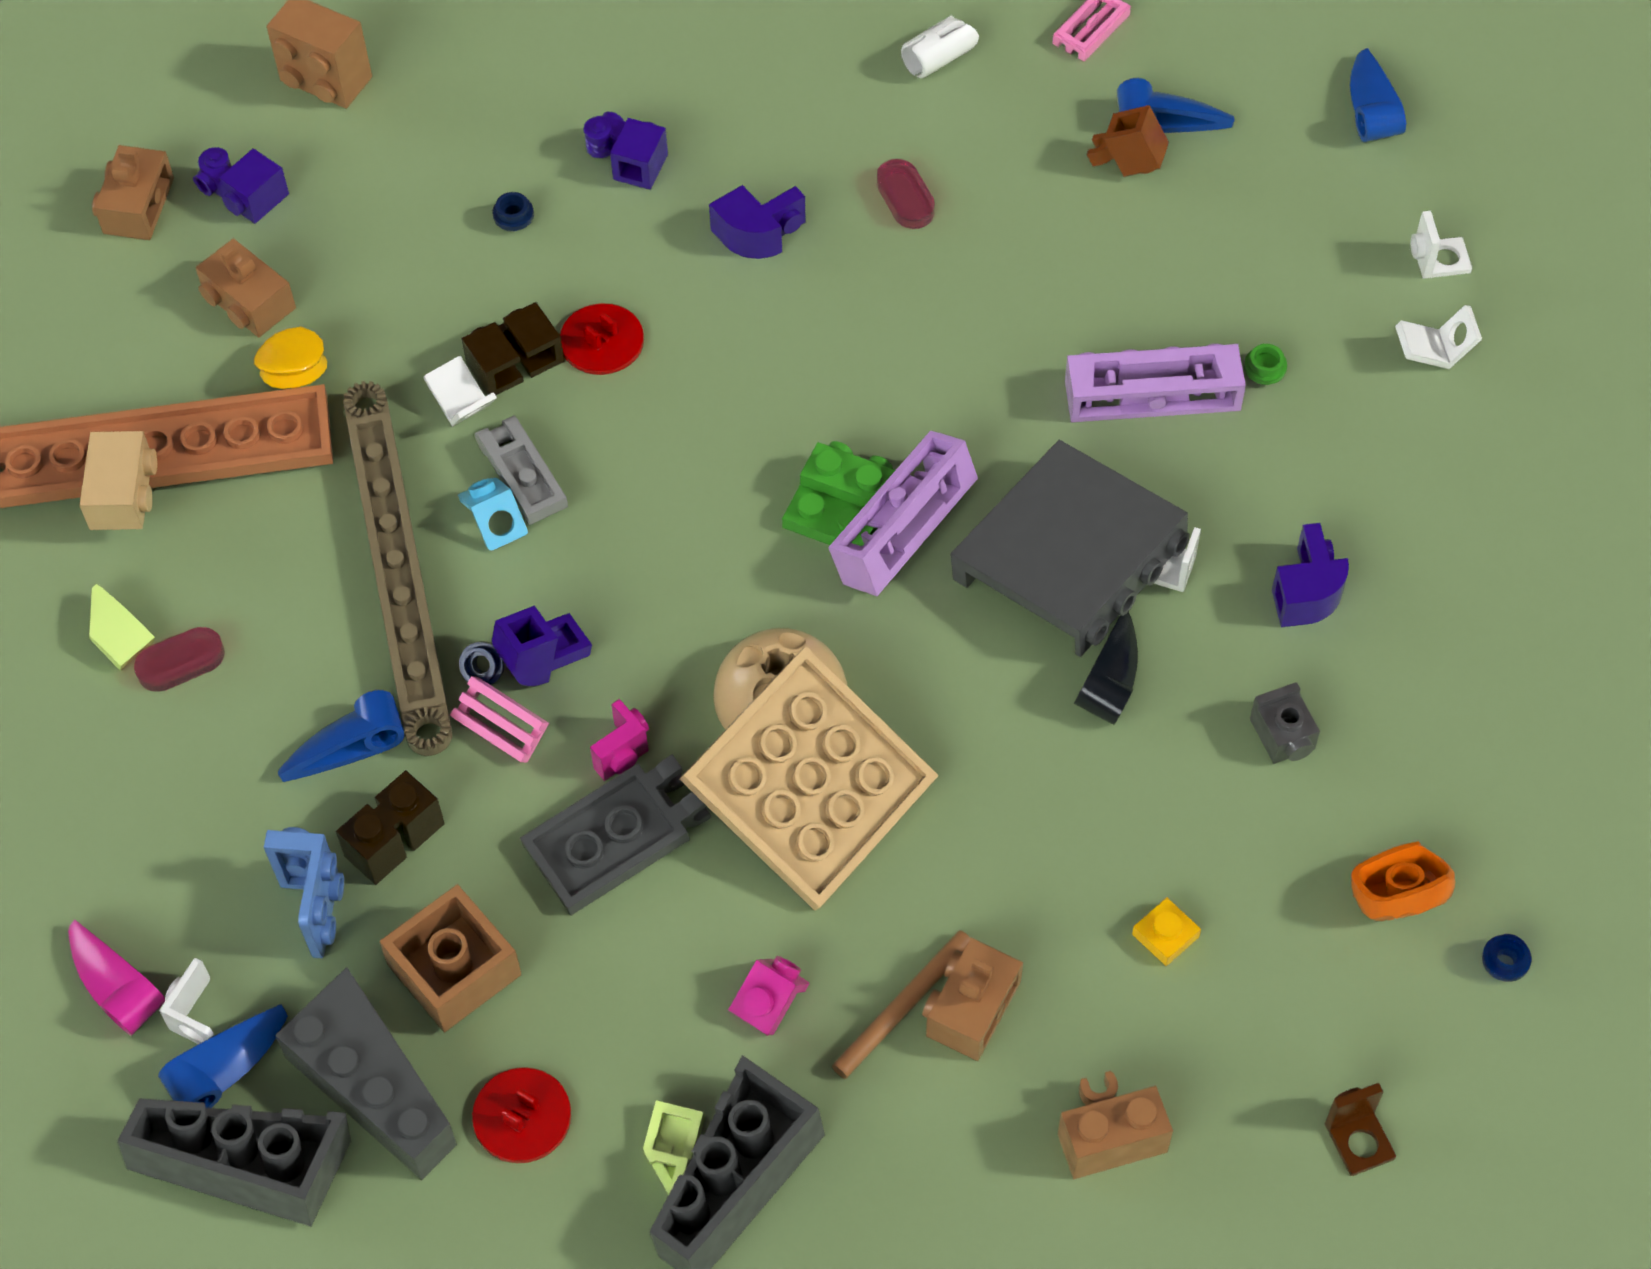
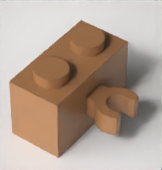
(133, 192)
(245, 288)
(973, 998)
(1113, 1128)

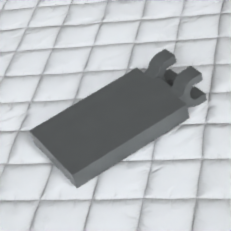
(613, 833)

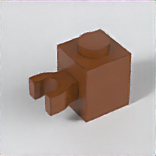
(1132, 141)

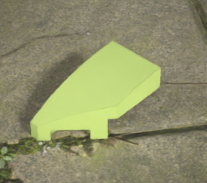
(116, 629)
(671, 1140)

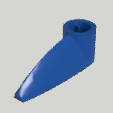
(1375, 102)
(1172, 111)
(356, 736)
(222, 1060)

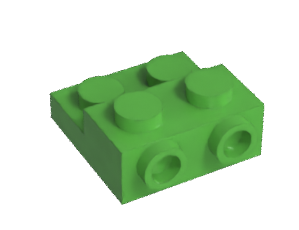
(834, 491)

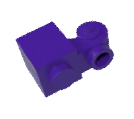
(634, 147)
(247, 187)

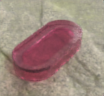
(905, 193)
(179, 659)

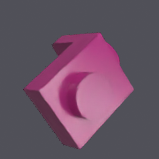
(622, 746)
(768, 993)

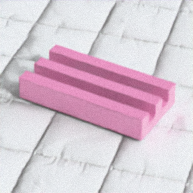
(1102, 25)
(469, 701)

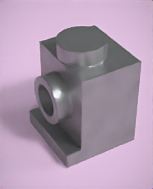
(1272, 719)

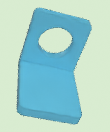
(487, 498)

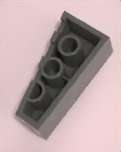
(363, 1070)
(239, 1154)
(735, 1167)

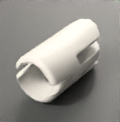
(938, 46)

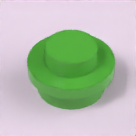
(1265, 364)

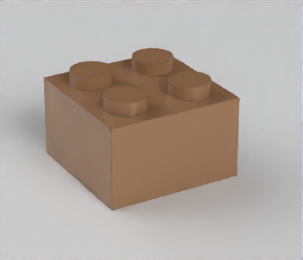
(319, 51)
(450, 958)

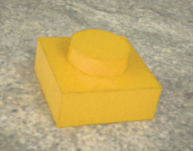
(1166, 931)

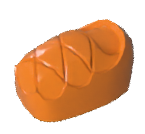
(1402, 882)

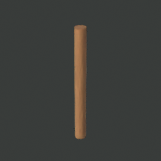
(899, 1007)

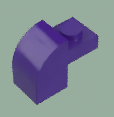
(755, 228)
(1315, 586)
(538, 646)

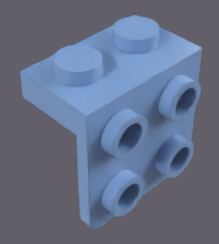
(307, 863)

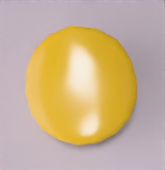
(291, 358)

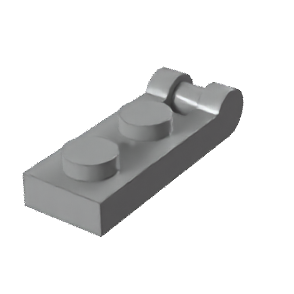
(522, 470)

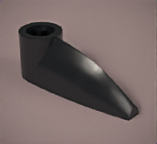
(1112, 674)

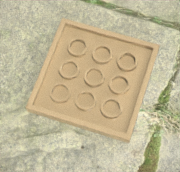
(809, 778)

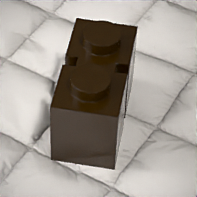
(522, 338)
(371, 834)

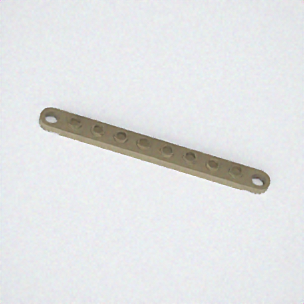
(397, 569)

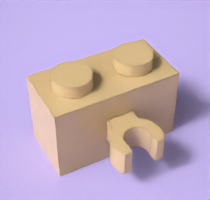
(117, 480)

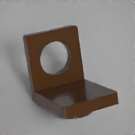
(1353, 1113)

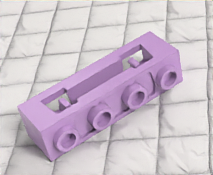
(1154, 382)
(904, 512)

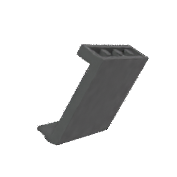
(1073, 544)

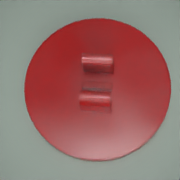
(602, 339)
(521, 1115)

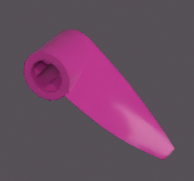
(112, 981)

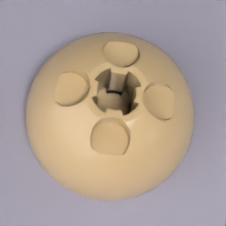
(757, 662)

